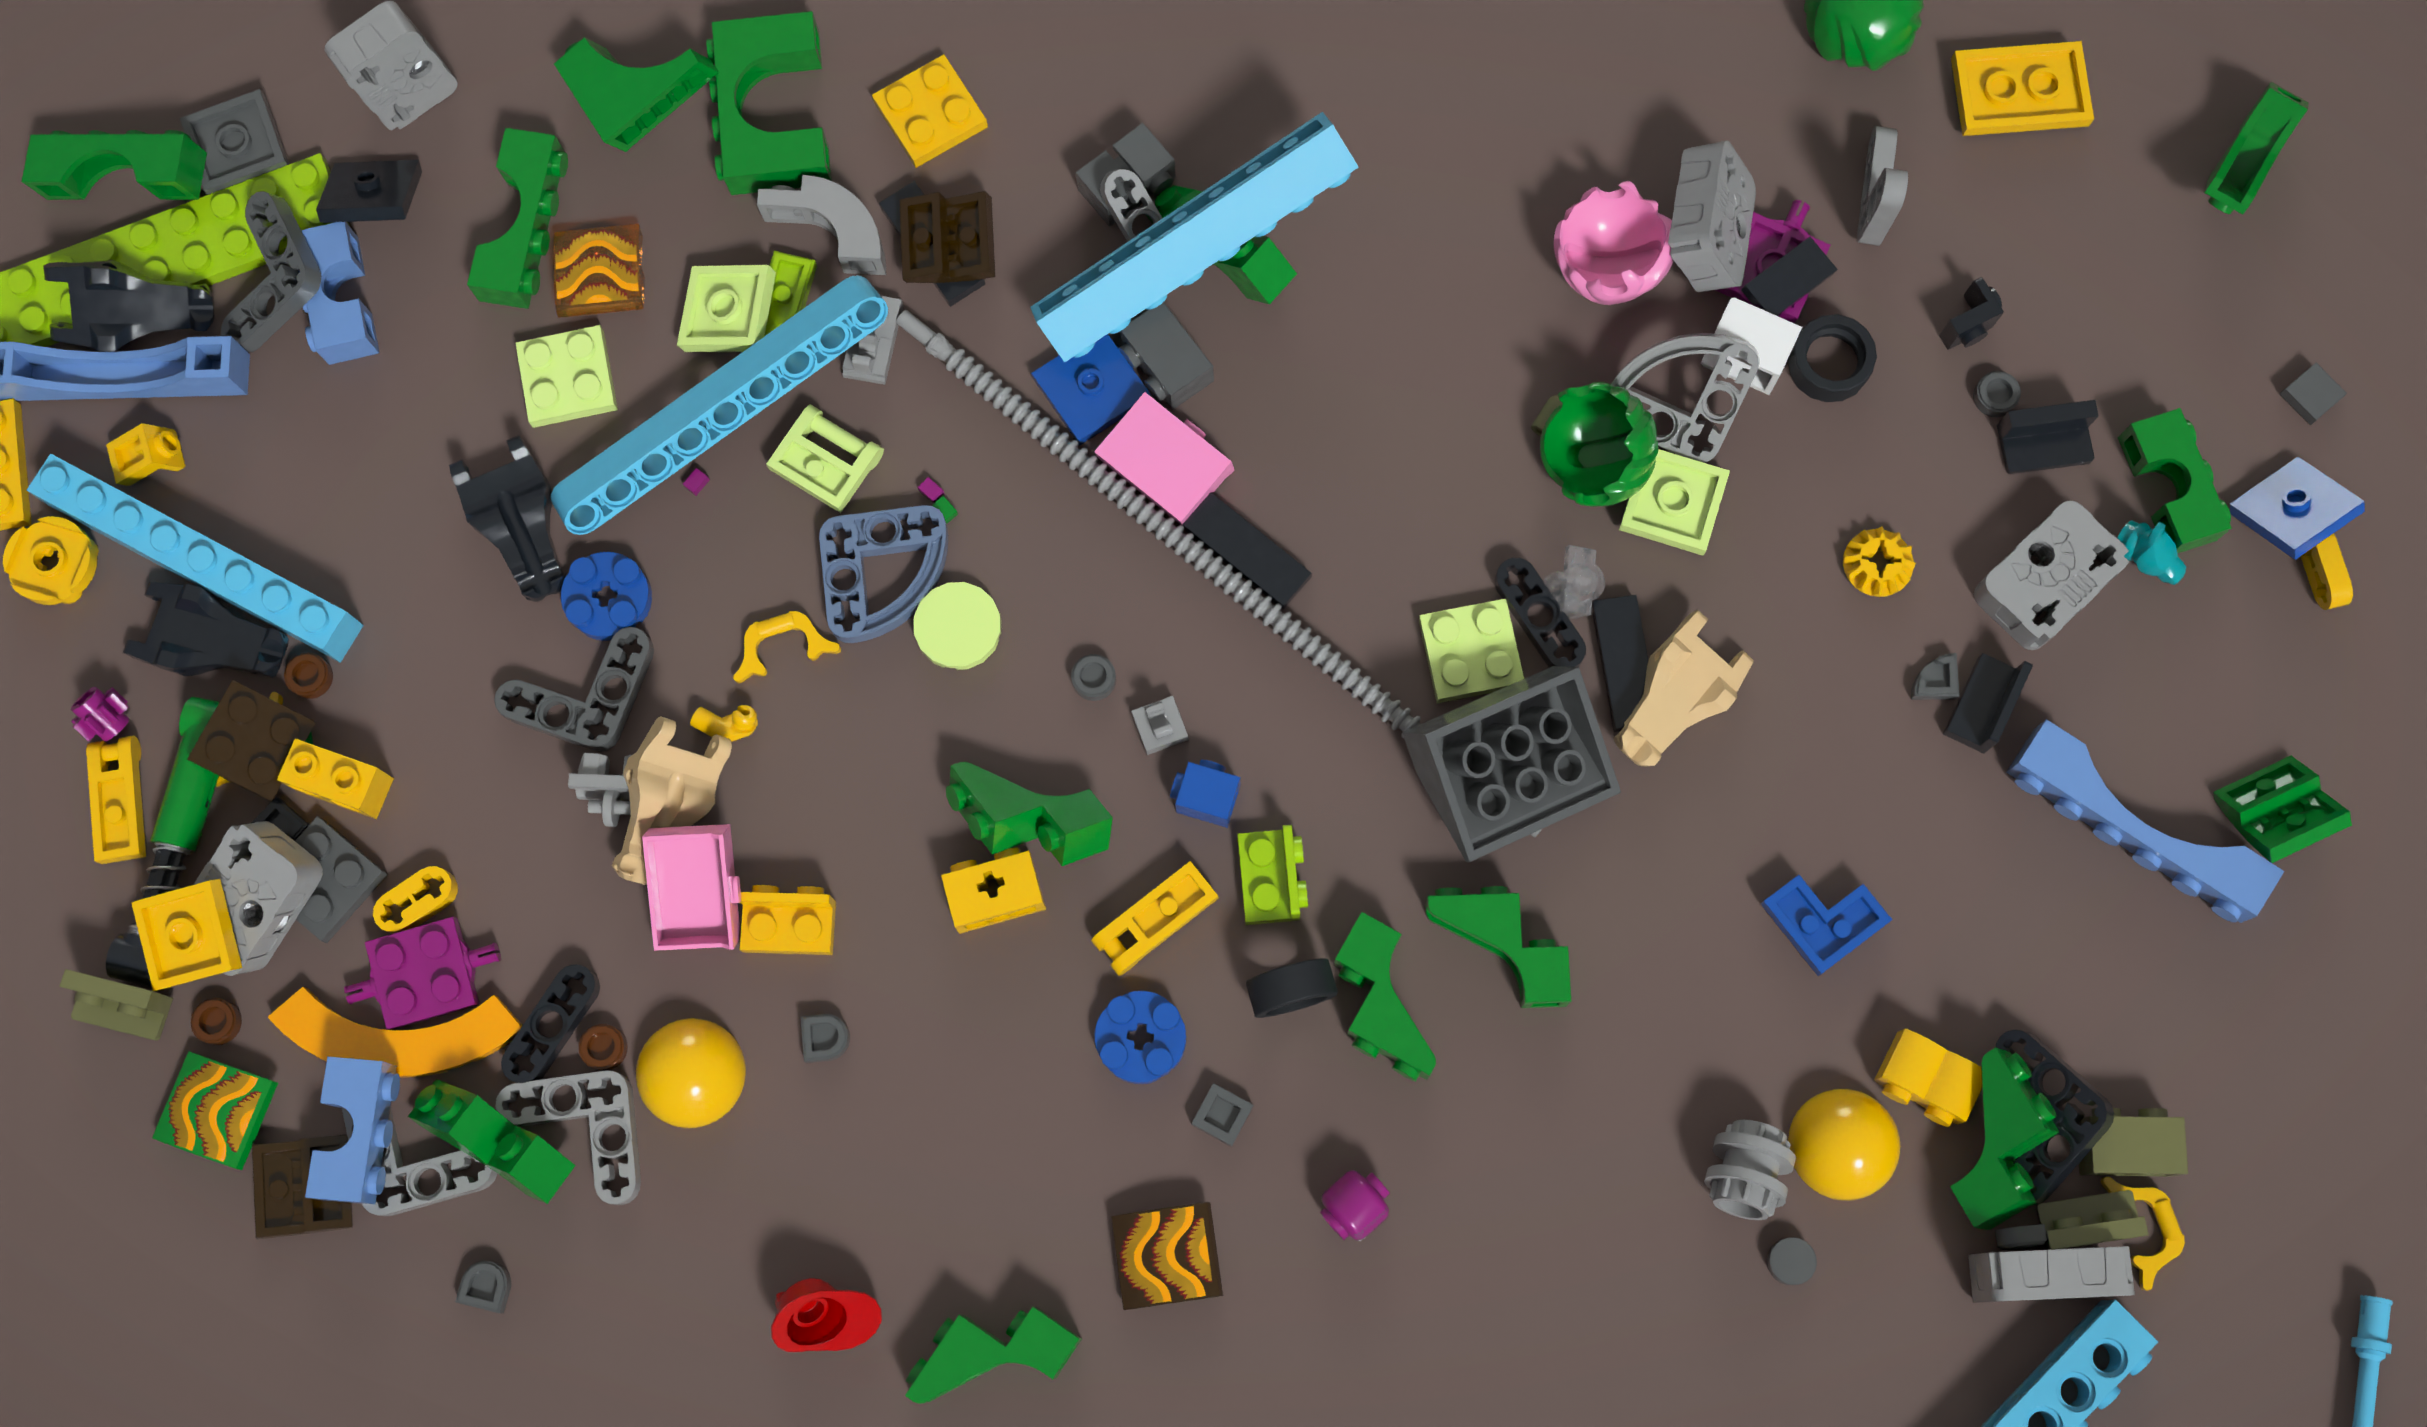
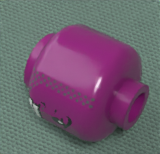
(1355, 1205)

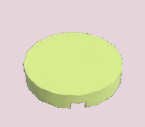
(957, 625)

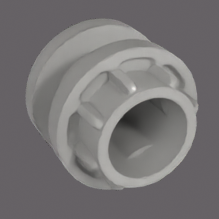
(1750, 1167)

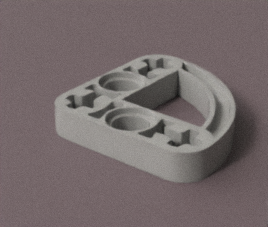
(1685, 422)

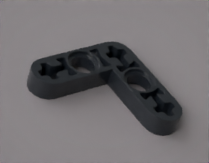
(2080, 1135)

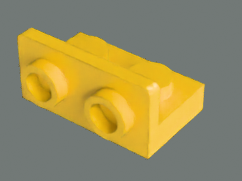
(787, 921)

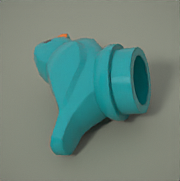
(2152, 551)

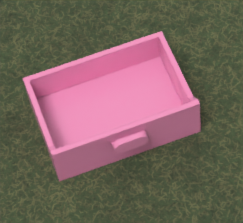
(1164, 458)
(692, 887)

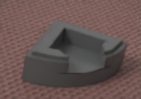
(1937, 680)

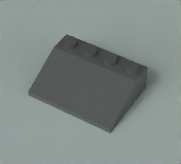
(1514, 761)

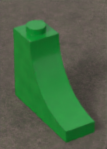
(627, 100)

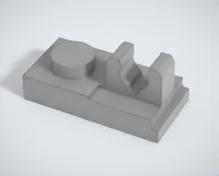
(872, 355)

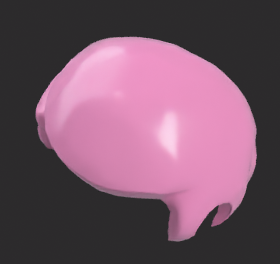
(1613, 245)

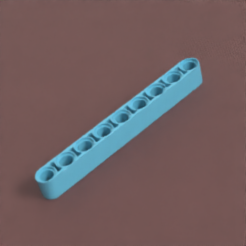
(718, 405)

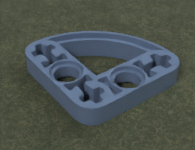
(862, 545)

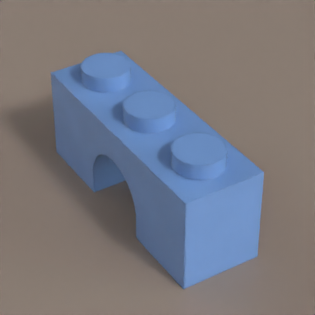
(338, 328)
(355, 1169)

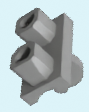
(605, 792)

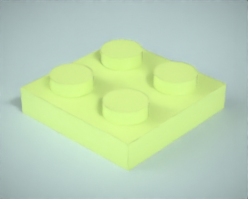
(726, 307)
(566, 376)
(1677, 503)
(1470, 650)

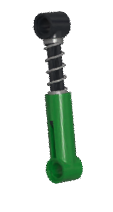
(174, 834)

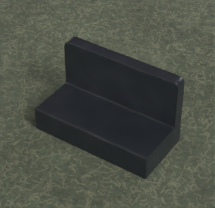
(2047, 437)
(1986, 703)

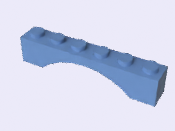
(175, 370)
(2063, 772)

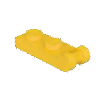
(116, 800)
(1156, 917)

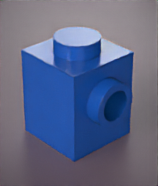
(1206, 792)

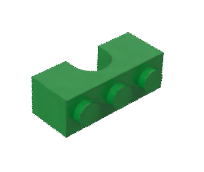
(2169, 447)

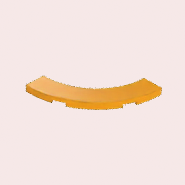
(414, 1052)

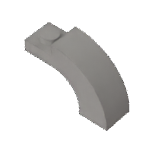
(837, 211)

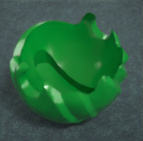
(1863, 30)
(1599, 444)

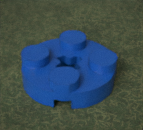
(588, 577)
(1125, 1015)

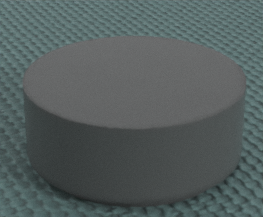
(1996, 394)
(1093, 677)
(1791, 1261)

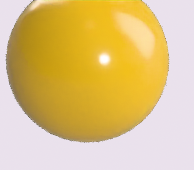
(690, 1073)
(1844, 1144)

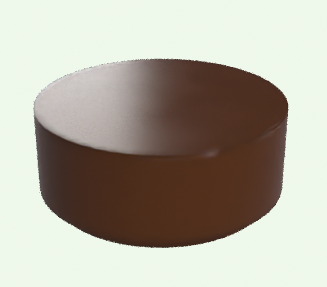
(308, 675)
(216, 1021)
(603, 1047)

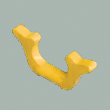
(760, 630)
(2168, 1224)

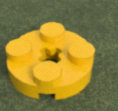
(64, 581)

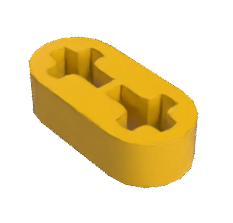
(2328, 574)
(410, 891)

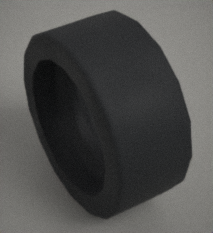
(1850, 332)
(1291, 987)

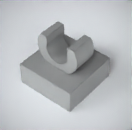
(1160, 725)

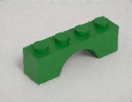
(70, 164)
(508, 267)

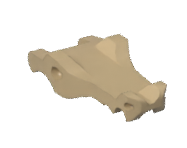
(1681, 688)
(666, 790)

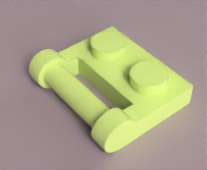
(817, 469)

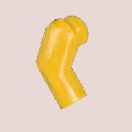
(733, 726)

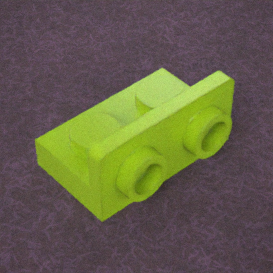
(1270, 876)

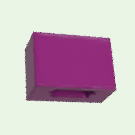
(696, 481)
(930, 490)

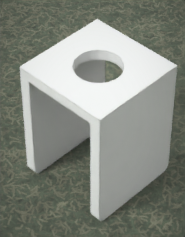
(1766, 332)

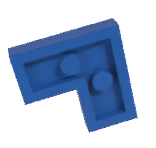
(1820, 933)

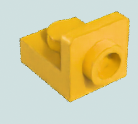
(144, 452)

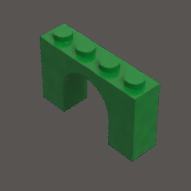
(745, 55)

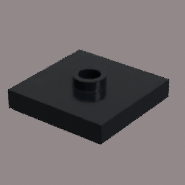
(369, 191)

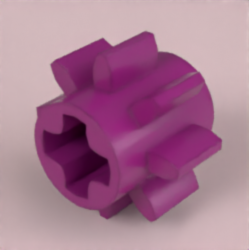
(100, 714)

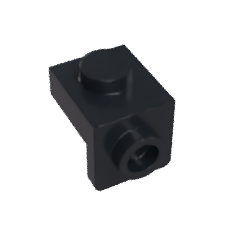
(1973, 325)

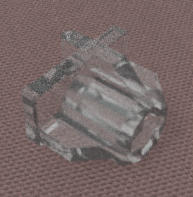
(1577, 583)

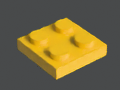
(930, 111)
(186, 934)

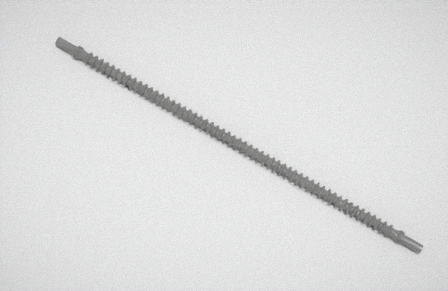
(1002, 398)

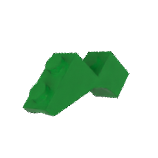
(2254, 149)
(1256, 268)
(1010, 815)
(1494, 924)
(1382, 1020)
(2013, 1125)
(491, 1139)
(970, 1351)

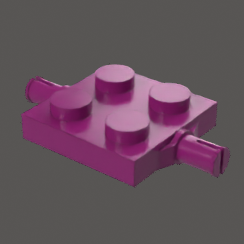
(1769, 243)
(422, 973)

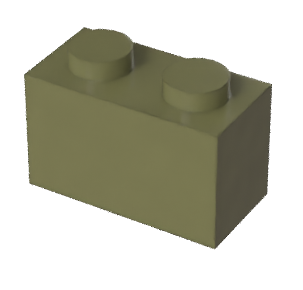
(2138, 1146)

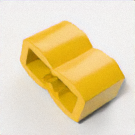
(1930, 1077)

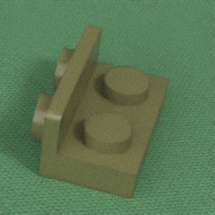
(117, 1005)
(2091, 1220)

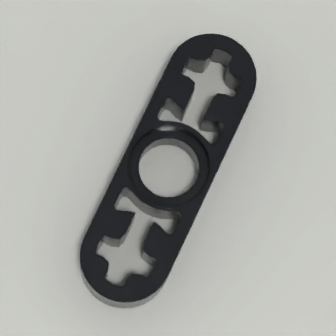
(1531, 582)
(558, 989)

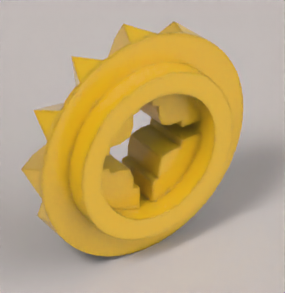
(1864, 574)

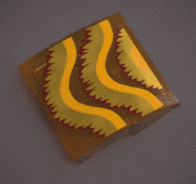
(598, 270)

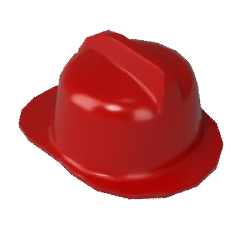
(823, 1319)

